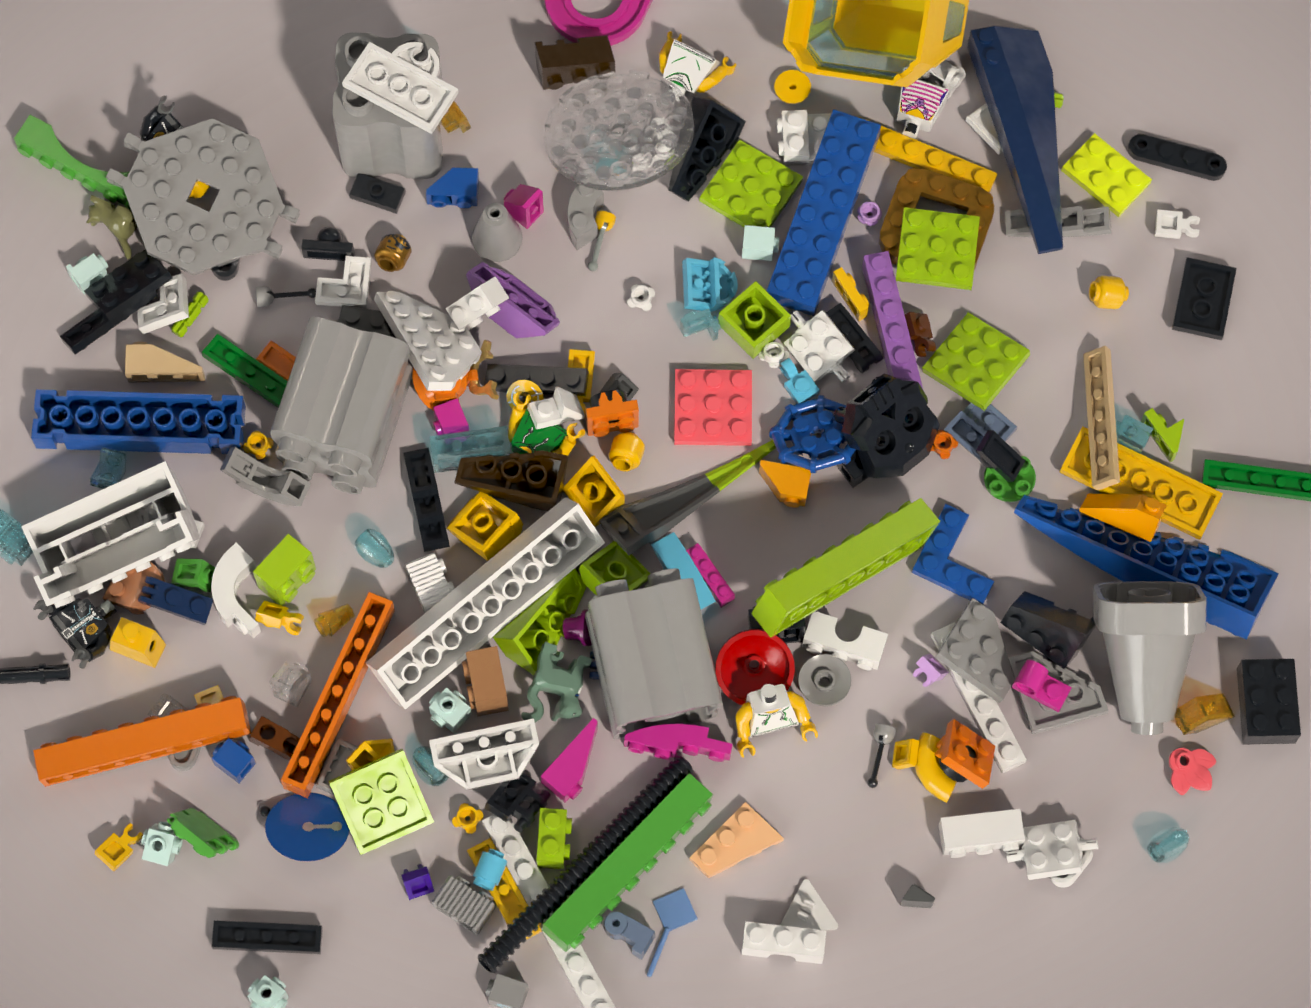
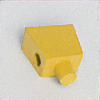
(134, 642)

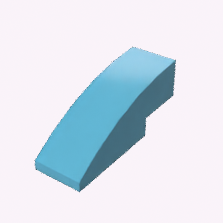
(674, 555)

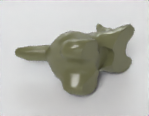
(118, 220)

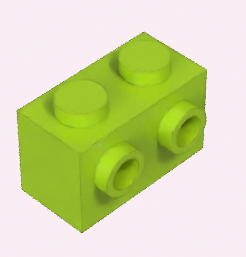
(552, 845)

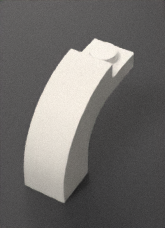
(226, 579)

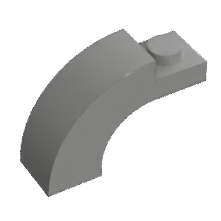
(263, 480)

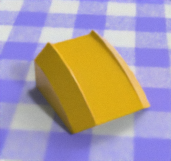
(485, 525)

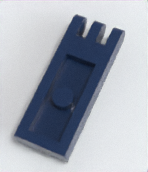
(176, 600)

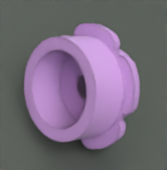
(869, 207)

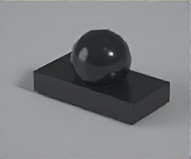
(327, 246)
(999, 456)

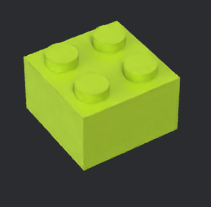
(754, 319)
(285, 570)

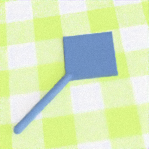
(673, 912)

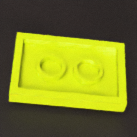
(1106, 175)

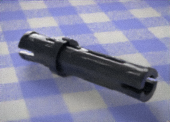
(41, 673)

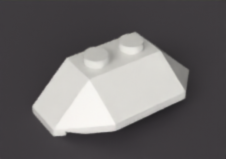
(486, 754)

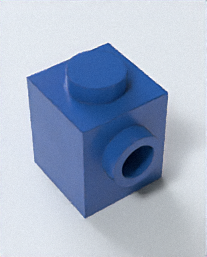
(233, 759)

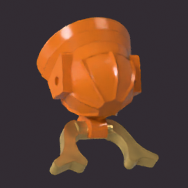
(471, 379)

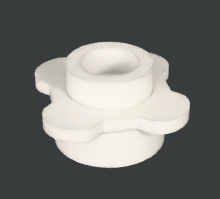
(636, 292)
(773, 354)

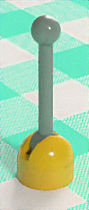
(605, 222)

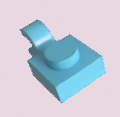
(800, 385)

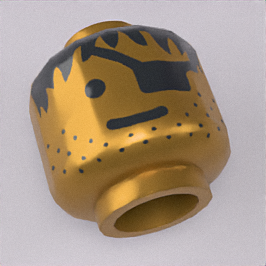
(392, 252)

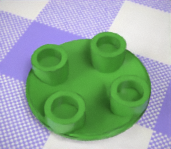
(1011, 491)

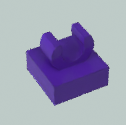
(417, 882)

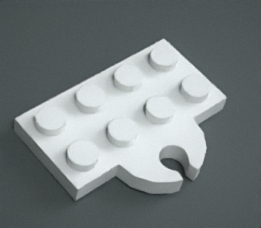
(402, 83)

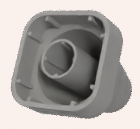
(1148, 645)

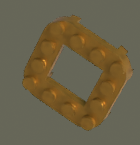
(940, 189)

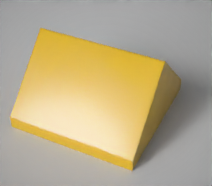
(594, 491)

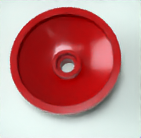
(733, 660)

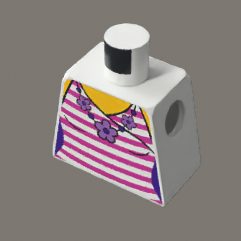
(920, 107)

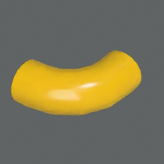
(930, 771)

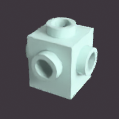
(449, 709)
(160, 844)
(259, 987)

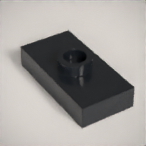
(377, 193)

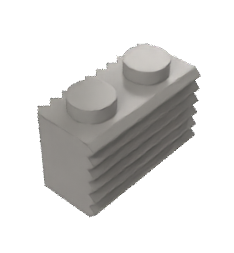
(464, 904)

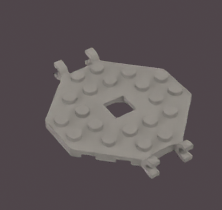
(184, 232)

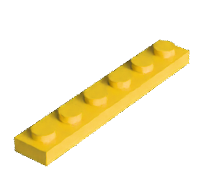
(923, 156)

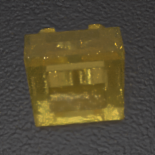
(455, 119)

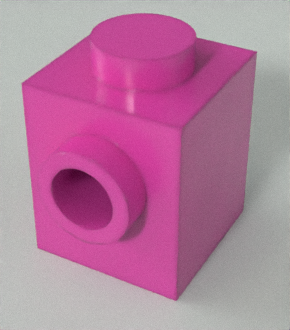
(450, 418)

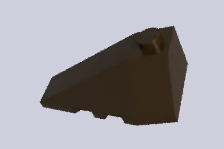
(521, 478)

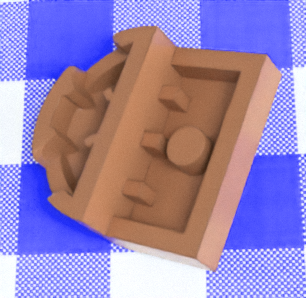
(127, 591)

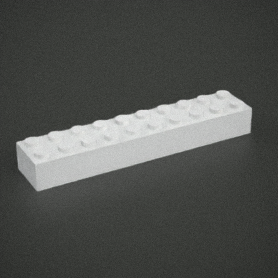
(485, 602)

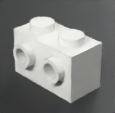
(477, 303)

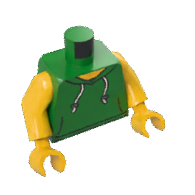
(527, 439)

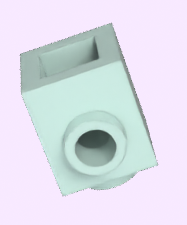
(759, 243)

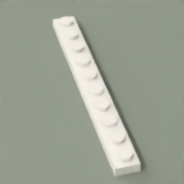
(531, 883)

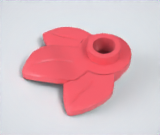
(1194, 772)

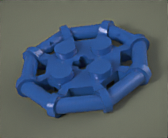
(822, 451)

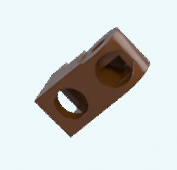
(274, 738)

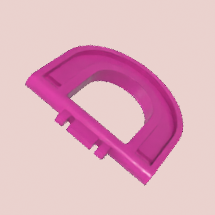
(616, 26)

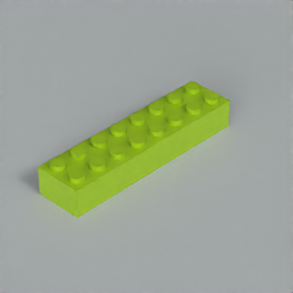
(844, 566)

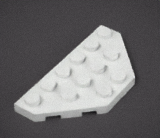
(435, 343)

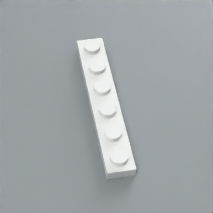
(986, 715)

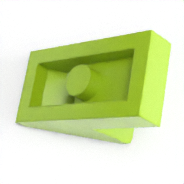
(1166, 438)

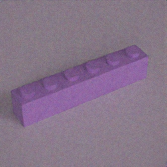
(889, 316)

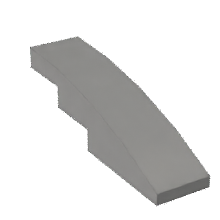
(1075, 222)

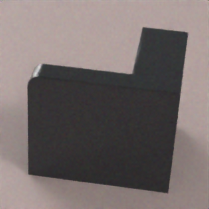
(853, 470)

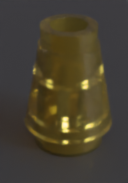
(333, 620)

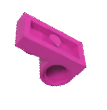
(1038, 685)

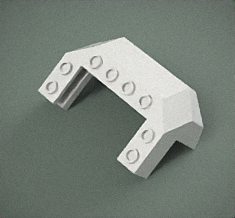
(118, 531)

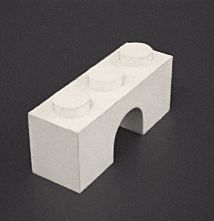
(864, 651)
(771, 939)

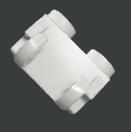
(949, 74)

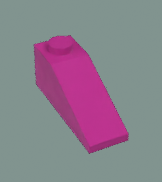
(569, 769)

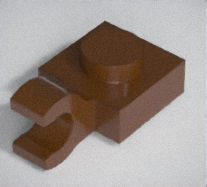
(920, 332)

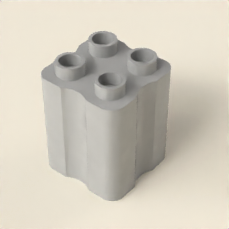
(370, 136)
(341, 404)
(652, 653)

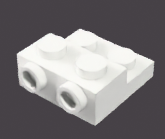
(800, 135)

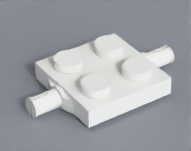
(819, 346)
(1052, 849)

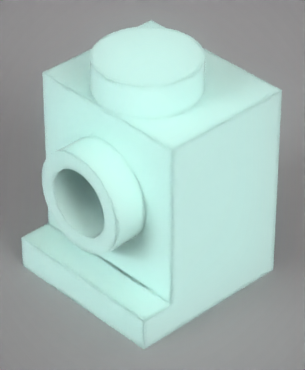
(87, 271)

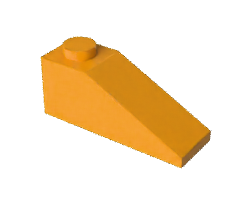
(1128, 512)

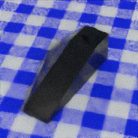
(714, 134)

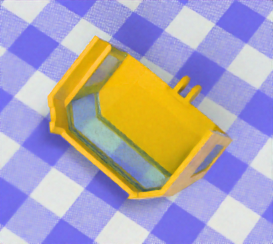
(874, 38)

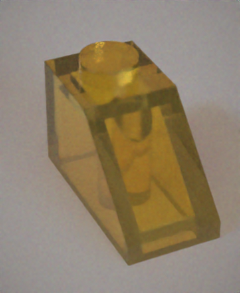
(1203, 713)

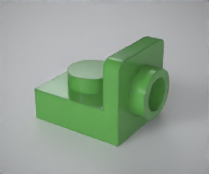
(193, 574)

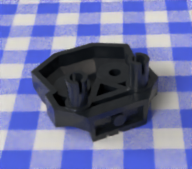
(882, 413)

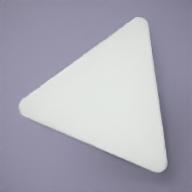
(809, 910)

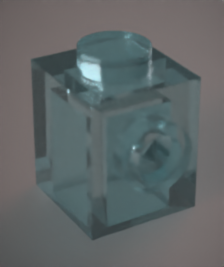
(1133, 433)

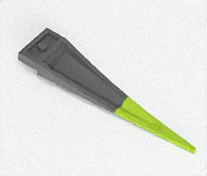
(655, 515)

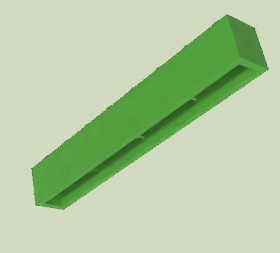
(627, 863)

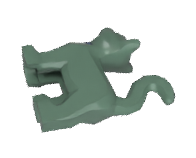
(558, 681)

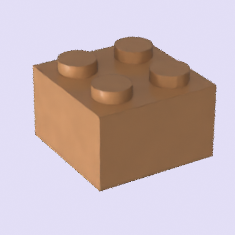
(487, 686)

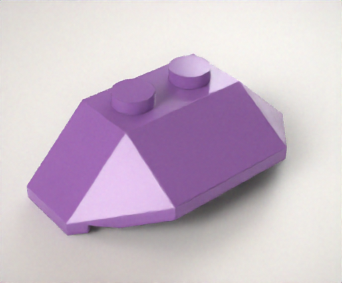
(524, 312)

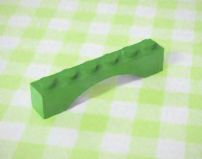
(40, 142)

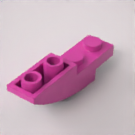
(668, 738)

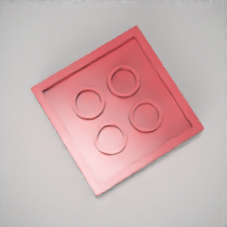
(713, 407)

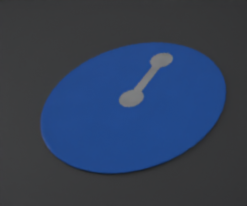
(306, 827)

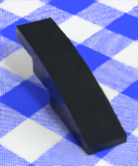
(426, 499)

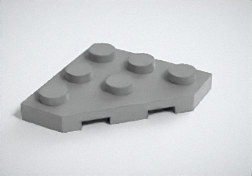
(978, 652)
(1082, 702)

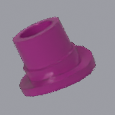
(576, 629)

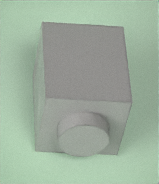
(506, 992)

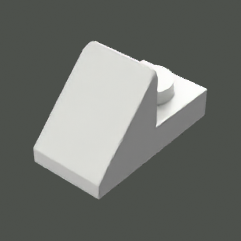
(557, 410)

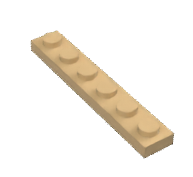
(1101, 418)

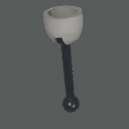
(265, 295)
(883, 735)

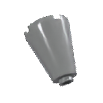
(496, 234)

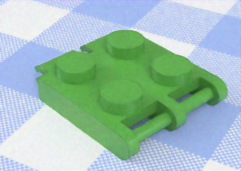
(201, 832)

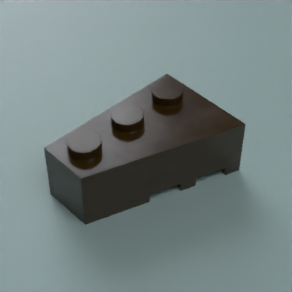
(573, 62)

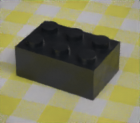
(1268, 701)

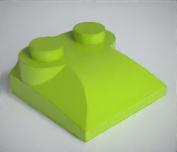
(610, 565)

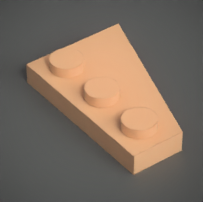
(734, 841)

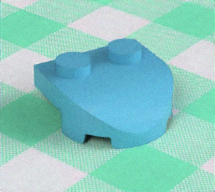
(707, 284)

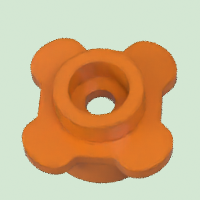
(950, 443)

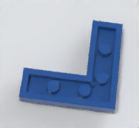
(938, 569)

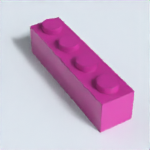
(717, 585)

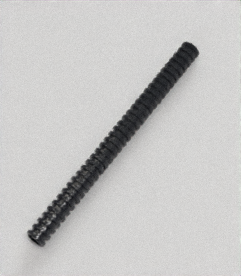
(585, 863)

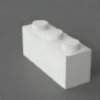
(981, 833)

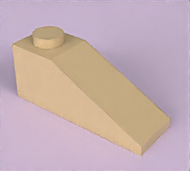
(152, 364)

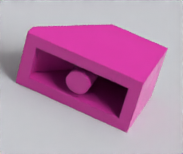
(524, 204)

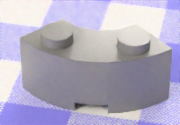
(581, 214)

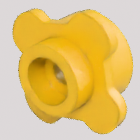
(253, 439)
(464, 811)

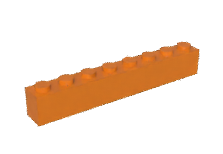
(337, 695)
(141, 741)

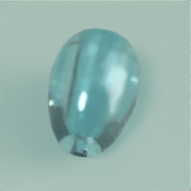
(374, 548)
(425, 767)
(1168, 844)

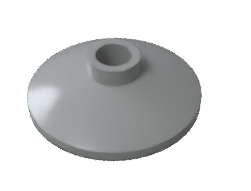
(825, 667)

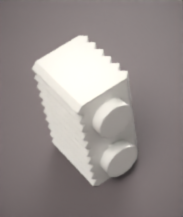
(429, 580)

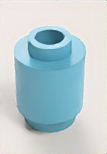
(489, 869)

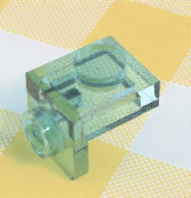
(695, 322)
(109, 469)

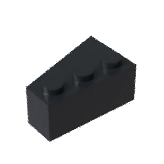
(1048, 628)

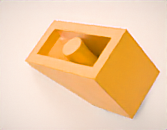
(786, 482)

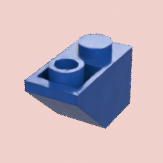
(455, 188)

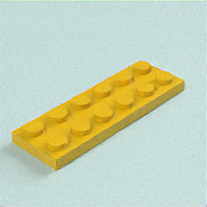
(1187, 500)

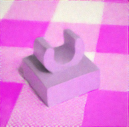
(932, 668)

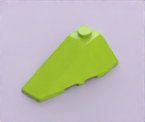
(541, 622)

